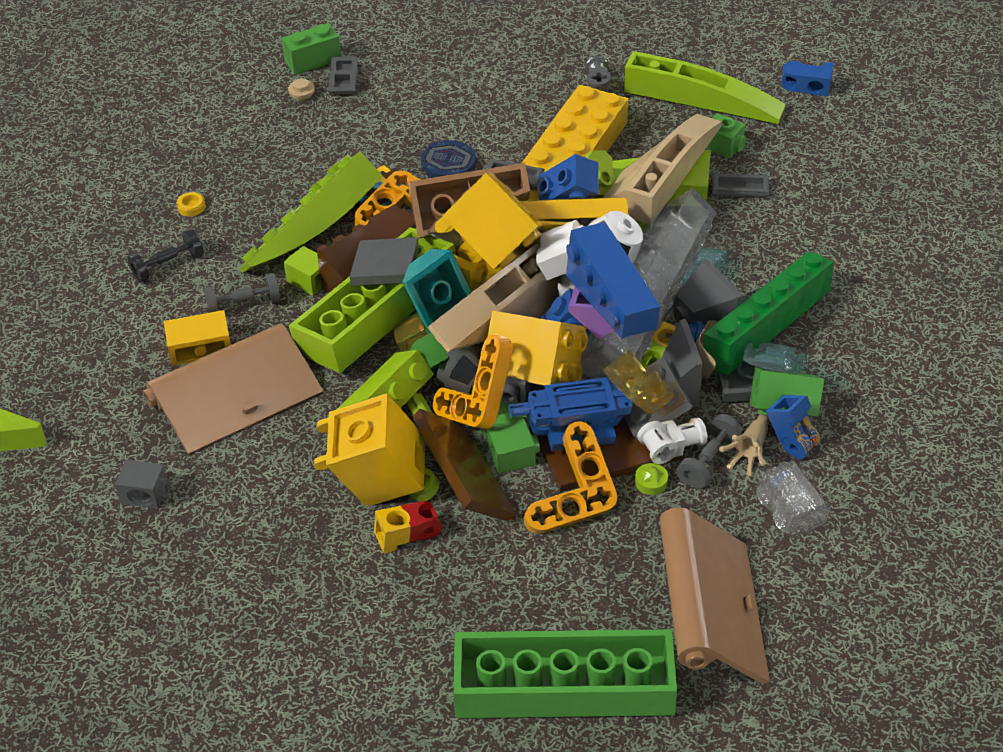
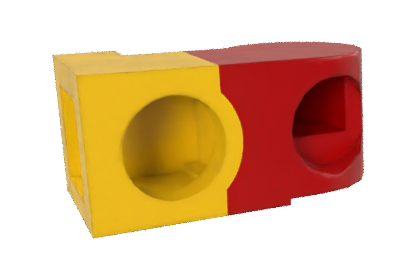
(405, 524)

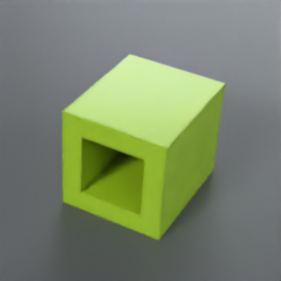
(303, 270)

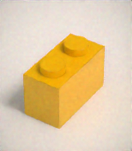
(196, 336)

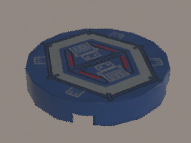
(447, 158)

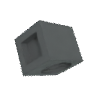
(142, 484)

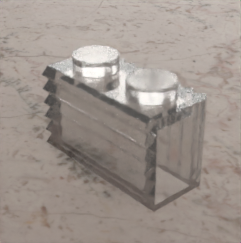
(791, 499)

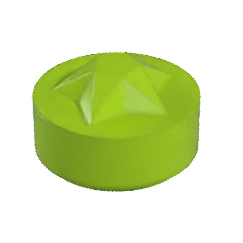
(651, 479)
(431, 486)

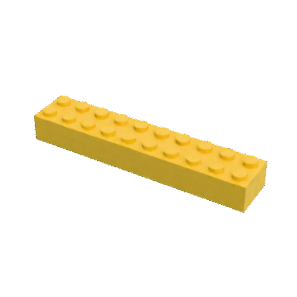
(584, 124)

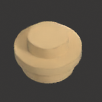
(301, 89)

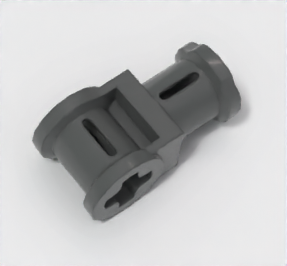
(598, 73)

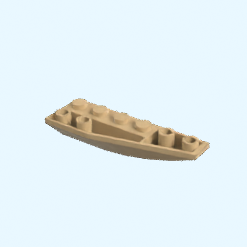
(659, 172)
(514, 290)

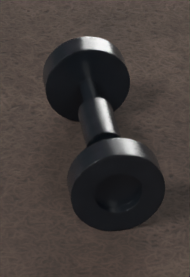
(191, 243)

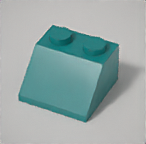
(435, 284)

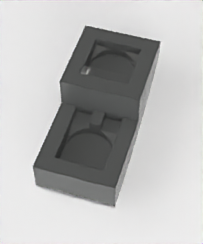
(343, 75)

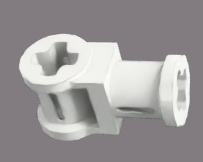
(671, 438)

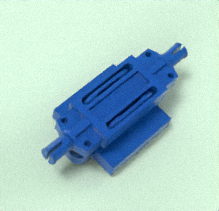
(561, 404)

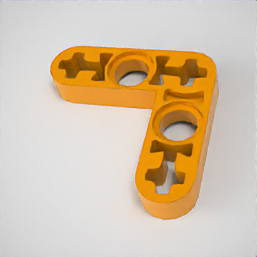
(388, 189)
(493, 363)
(587, 485)

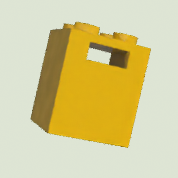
(492, 221)
(542, 348)
(374, 450)

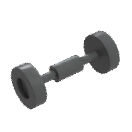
(243, 294)
(694, 471)

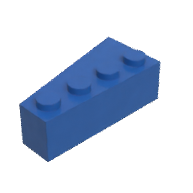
(610, 281)

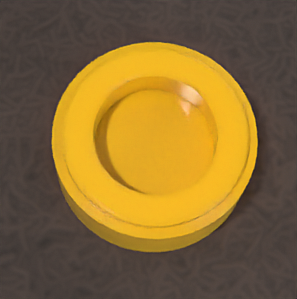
(190, 204)

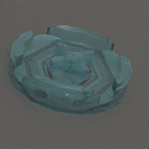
(775, 357)

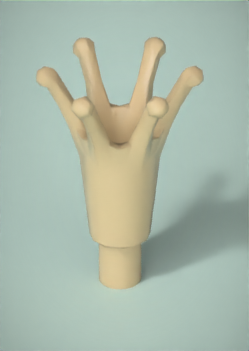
(749, 443)

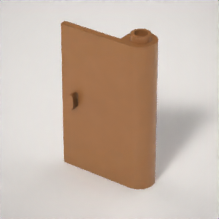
(233, 388)
(711, 595)

